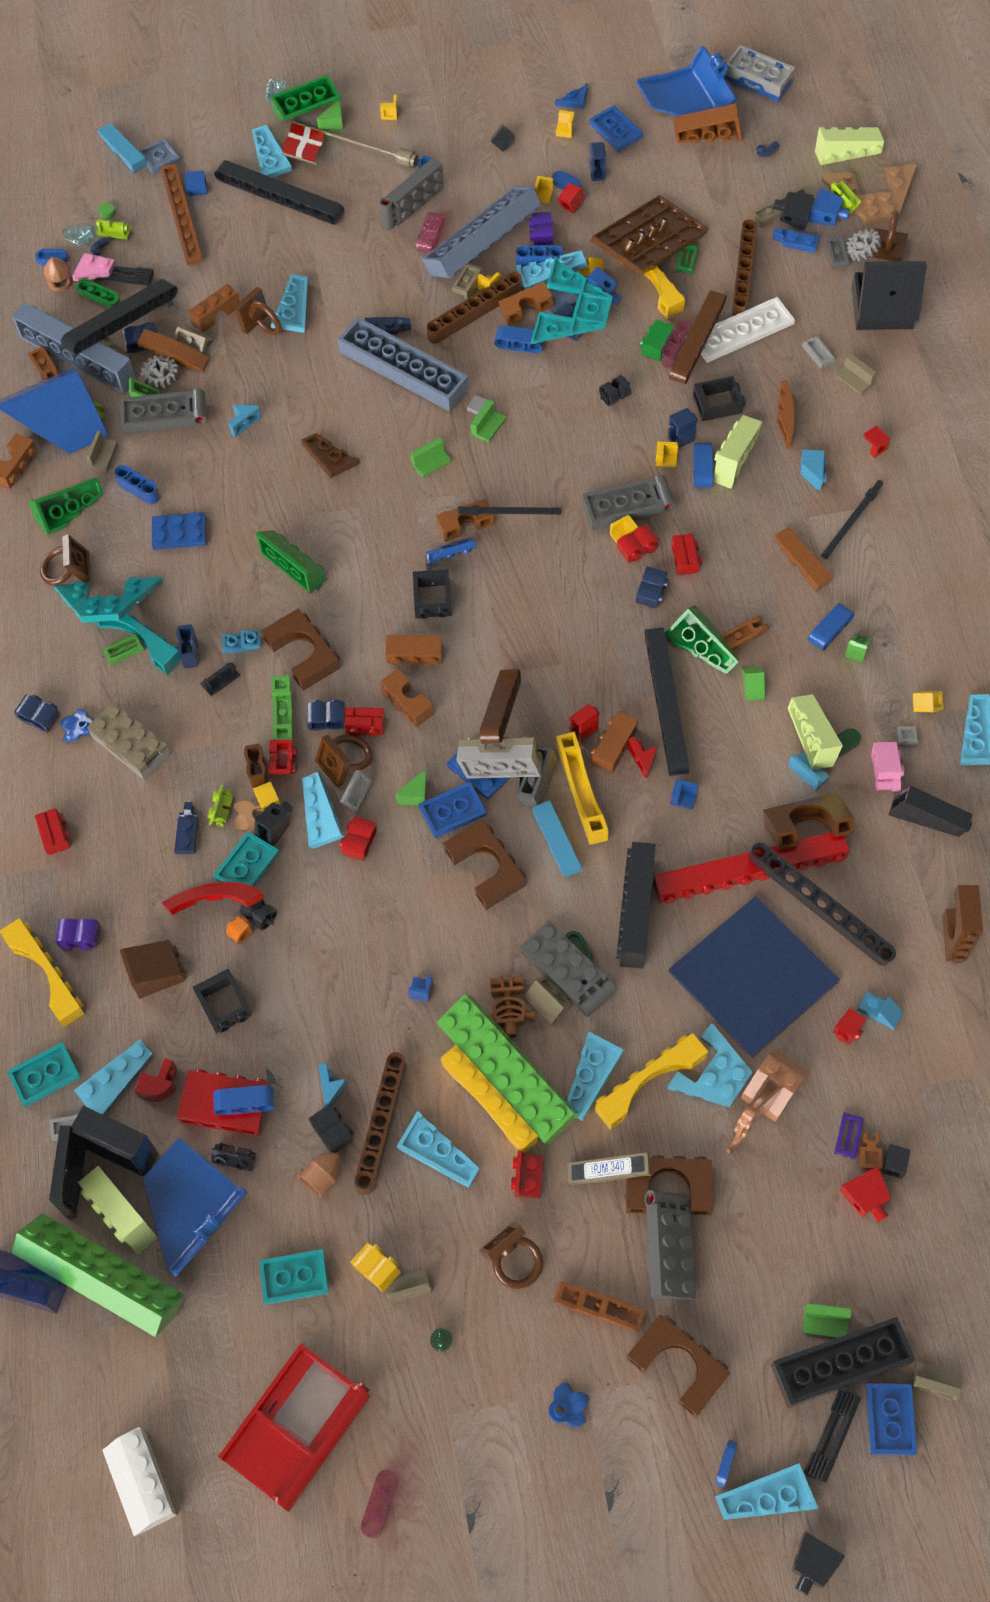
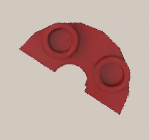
(282, 757)

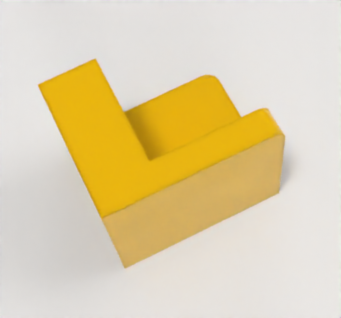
(389, 110)
(565, 124)
(544, 189)
(592, 263)
(484, 282)
(666, 454)
(621, 527)
(928, 701)
(266, 795)

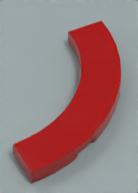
(236, 891)

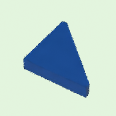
(574, 99)

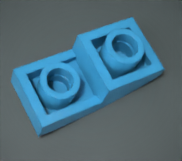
(243, 642)

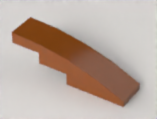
(181, 353)
(785, 415)
(599, 1306)

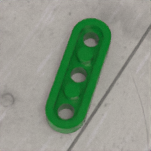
(97, 293)

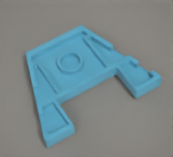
(722, 1077)

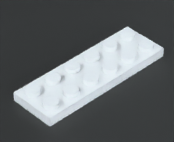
(747, 328)

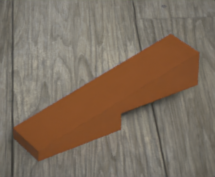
(802, 557)

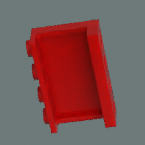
(198, 1103)

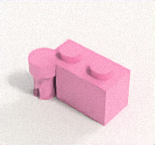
(887, 766)

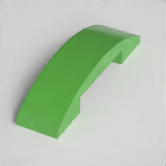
(282, 707)

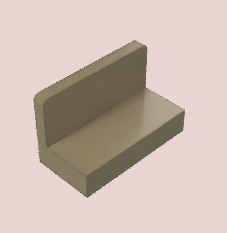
(467, 282)
(192, 338)
(856, 374)
(101, 453)
(547, 999)
(408, 1286)
(936, 1381)

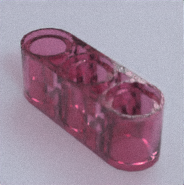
(430, 232)
(674, 343)
(379, 1492)

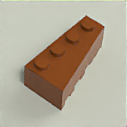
(709, 125)

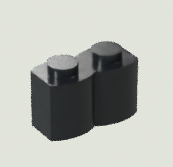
(331, 1129)

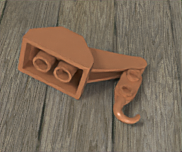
(769, 1092)

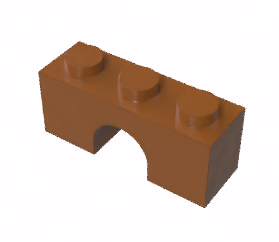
(536, 296)
(203, 314)
(22, 451)
(450, 521)
(414, 709)

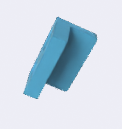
(802, 768)

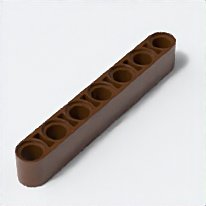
(744, 267)
(473, 308)
(698, 337)
(500, 706)
(380, 1132)

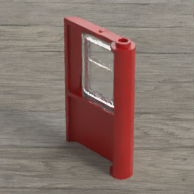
(294, 1427)

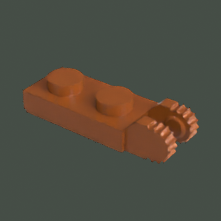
(42, 363)
(744, 633)

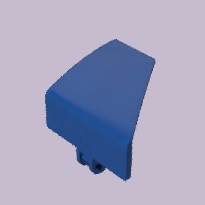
(690, 88)
(57, 411)
(187, 1202)

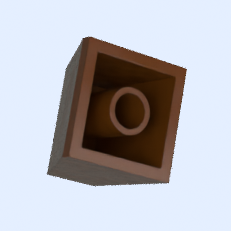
(152, 967)

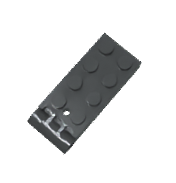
(411, 194)
(163, 411)
(635, 499)
(568, 968)
(670, 1246)

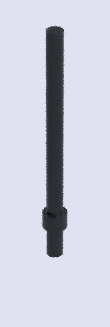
(870, 495)
(475, 510)

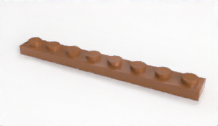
(181, 214)

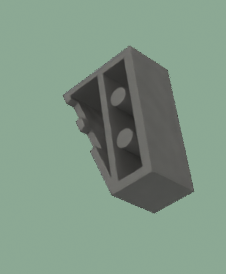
(532, 789)

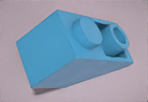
(812, 467)

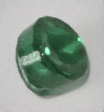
(441, 1340)

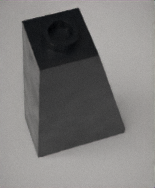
(930, 812)

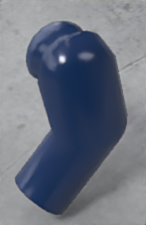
(762, 151)
(95, 248)

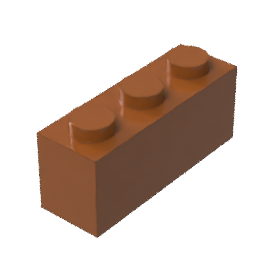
(414, 649)
(614, 741)

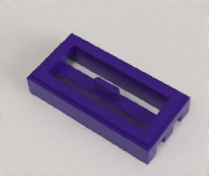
(845, 1152)

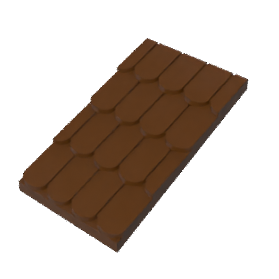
(649, 235)

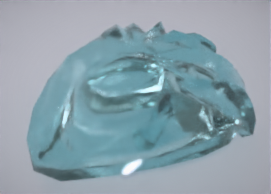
(273, 87)
(79, 234)

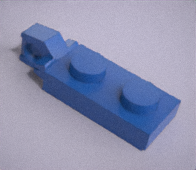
(796, 239)
(449, 550)

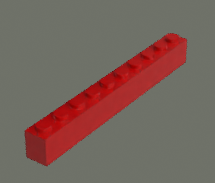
(740, 870)

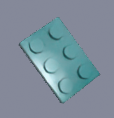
(247, 861)
(43, 1074)
(293, 1277)

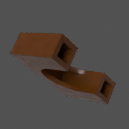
(298, 627)
(826, 808)
(480, 839)
(963, 924)
(695, 1172)
(709, 1372)

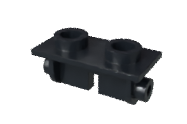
(220, 679)
(223, 1155)

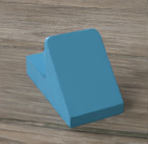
(245, 417)
(883, 1011)
(333, 1089)

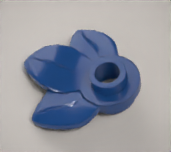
(76, 725)
(572, 1404)

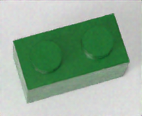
(656, 338)

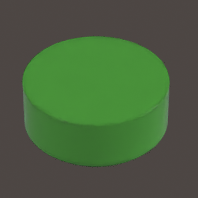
(106, 210)

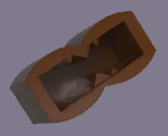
(255, 765)

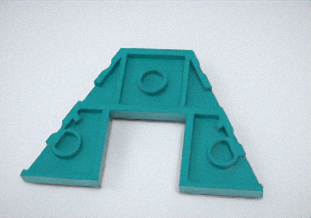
(590, 309)
(109, 608)

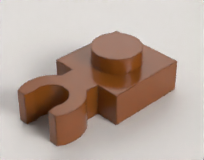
(870, 1155)

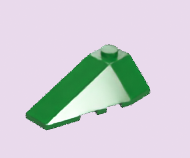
(62, 506)
(701, 639)

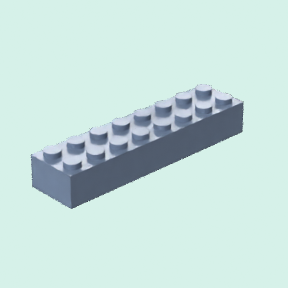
(481, 232)
(97, 361)
(403, 364)

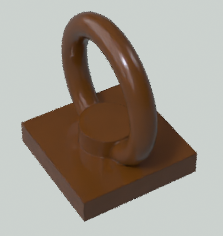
(892, 242)
(252, 312)
(74, 560)
(335, 762)
(503, 1245)

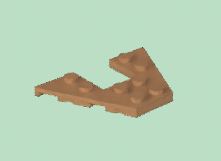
(880, 205)

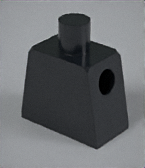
(795, 209)
(273, 822)
(814, 1563)

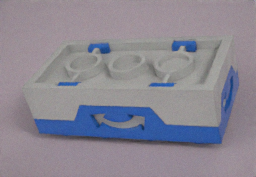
(759, 73)

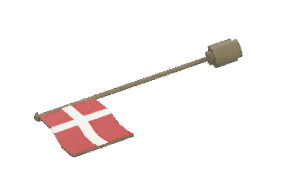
(306, 141)

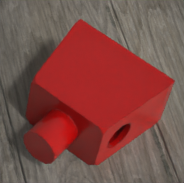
(868, 1194)

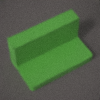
(487, 422)
(429, 457)
(826, 1320)

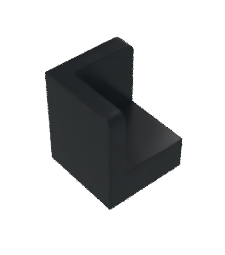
(502, 137)
(896, 1161)

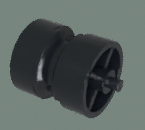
(616, 389)
(260, 914)

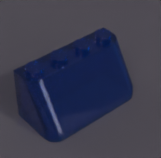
(28, 1284)

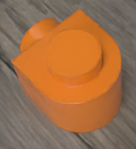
(239, 929)

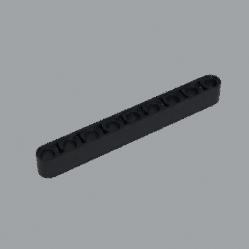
(279, 192)
(119, 316)
(666, 702)
(826, 913)

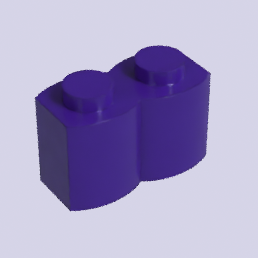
(542, 228)
(77, 933)

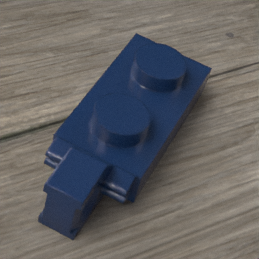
(390, 324)
(186, 830)

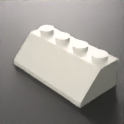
(139, 1481)

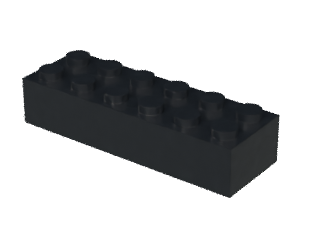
(635, 905)
(842, 1362)

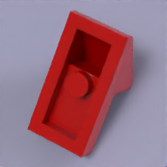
(642, 758)

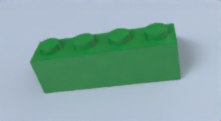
(304, 98)
(290, 560)

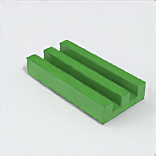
(124, 651)

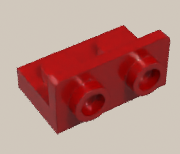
(528, 1175)

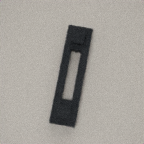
(142, 276)
(820, 1466)

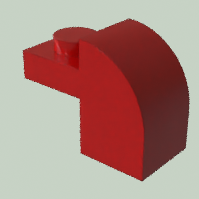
(159, 1087)

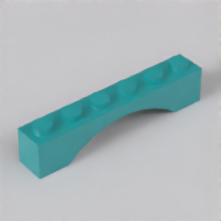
(162, 654)

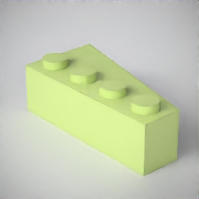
(842, 145)
(735, 450)
(814, 732)
(117, 1210)

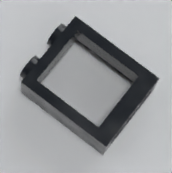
(716, 386)
(428, 579)
(213, 985)

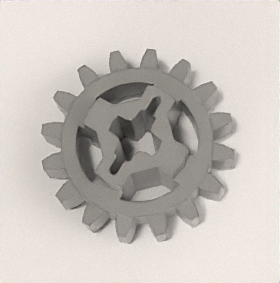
(863, 244)
(167, 369)

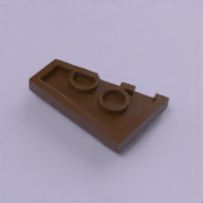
(327, 456)

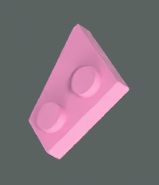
(93, 267)

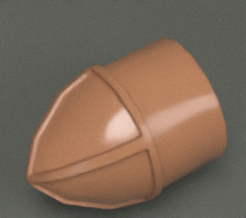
(57, 271)
(321, 1173)

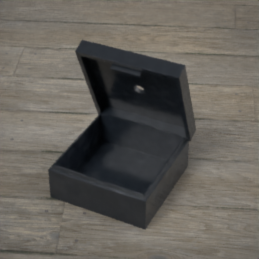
(888, 295)
(102, 1137)

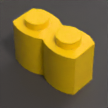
(375, 1266)

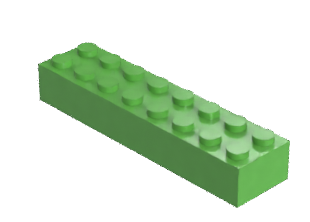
(508, 1069)
(98, 1274)

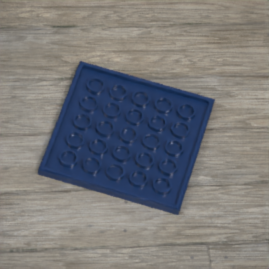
(753, 976)

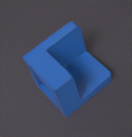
(196, 183)
(684, 794)
(421, 988)

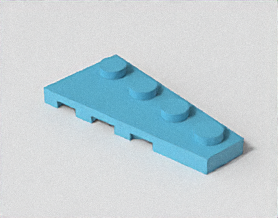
(269, 153)
(539, 272)
(293, 304)
(977, 732)
(320, 817)
(108, 1083)
(433, 1149)
(774, 1494)

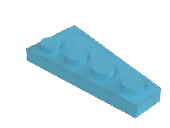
(594, 1070)

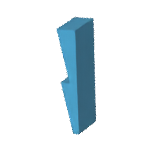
(122, 147)
(556, 839)

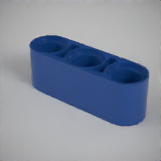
(529, 254)
(516, 339)
(703, 465)
(137, 484)
(831, 626)
(243, 1100)

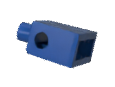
(827, 209)
(606, 283)

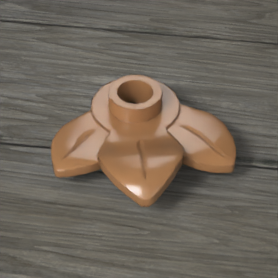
(246, 816)

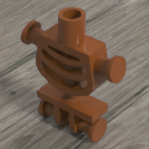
(509, 1015)

